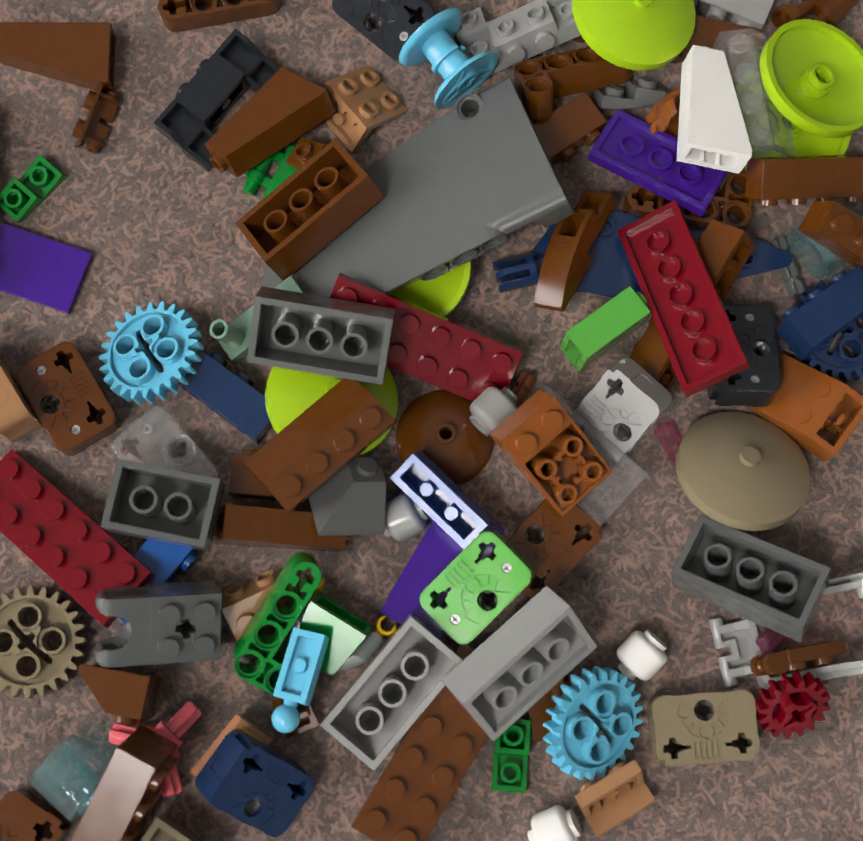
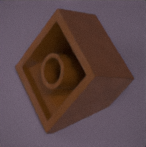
(122, 692)

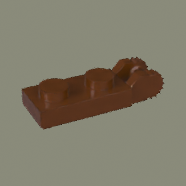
(796, 657)

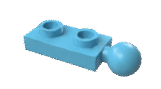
(298, 677)

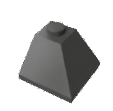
(352, 500)

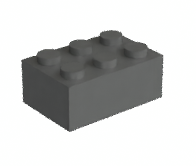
(163, 505)

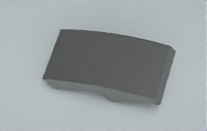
(636, 94)

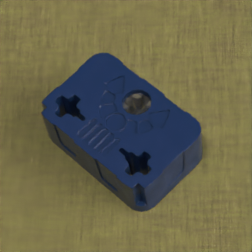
(255, 783)

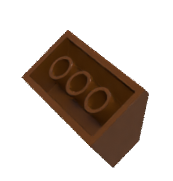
(319, 443)

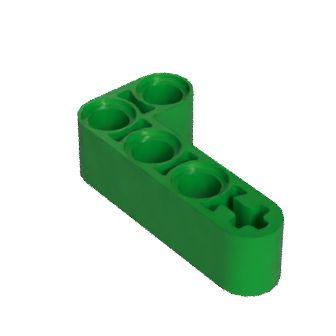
(283, 618)

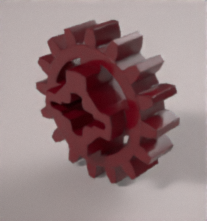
(792, 704)

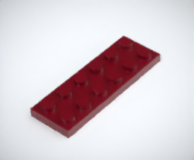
(682, 299)
(436, 346)
(63, 537)

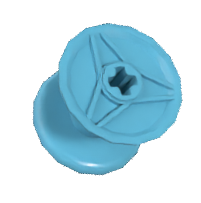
(435, 43)

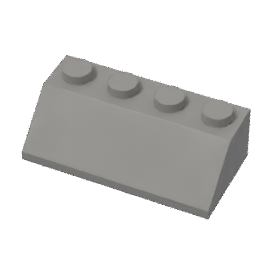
(520, 662)
(391, 692)

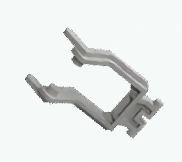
(741, 641)

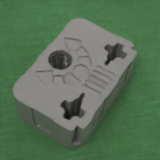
(625, 411)

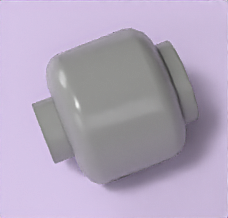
(492, 408)
(404, 518)

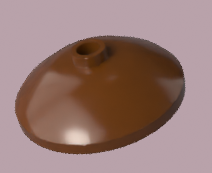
(419, 428)

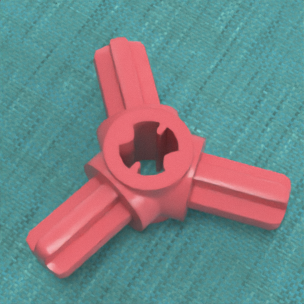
(173, 731)

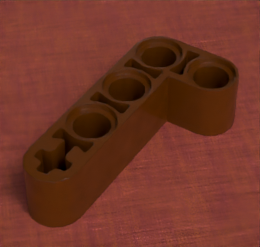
(220, 12)
(563, 75)
(726, 203)

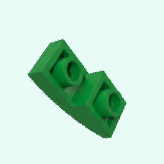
(28, 192)
(511, 758)

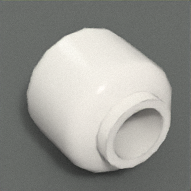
(641, 655)
(554, 825)

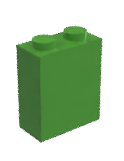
(605, 328)

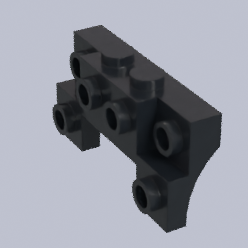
(211, 95)

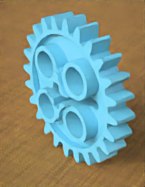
(171, 339)
(575, 737)

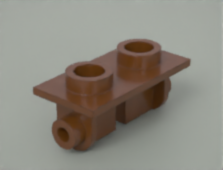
(99, 107)

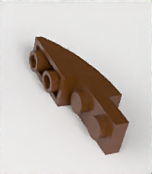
(568, 250)

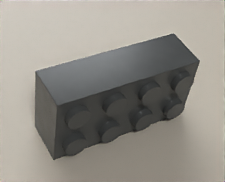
(320, 335)
(750, 578)

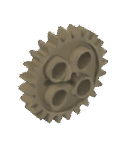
(51, 618)

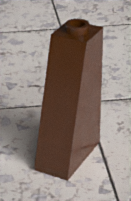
(62, 51)
(268, 122)
(273, 529)

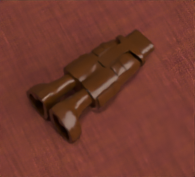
(826, 11)

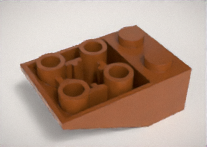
(813, 408)
(551, 451)

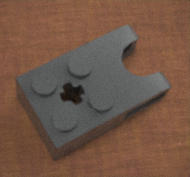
(155, 625)

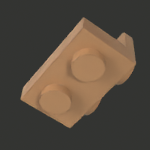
(242, 601)
(614, 798)

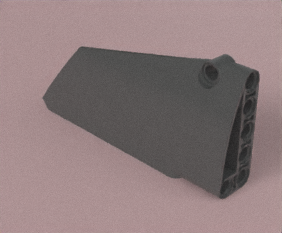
(445, 198)

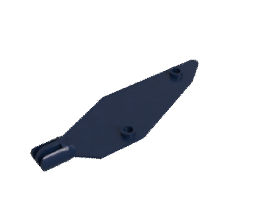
(610, 266)

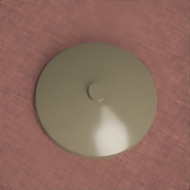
(742, 471)

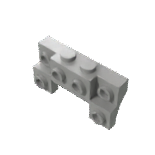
(519, 32)

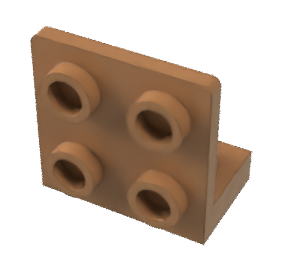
(360, 105)

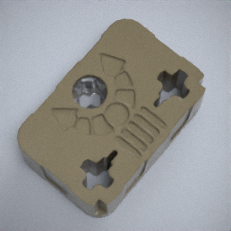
(705, 739)

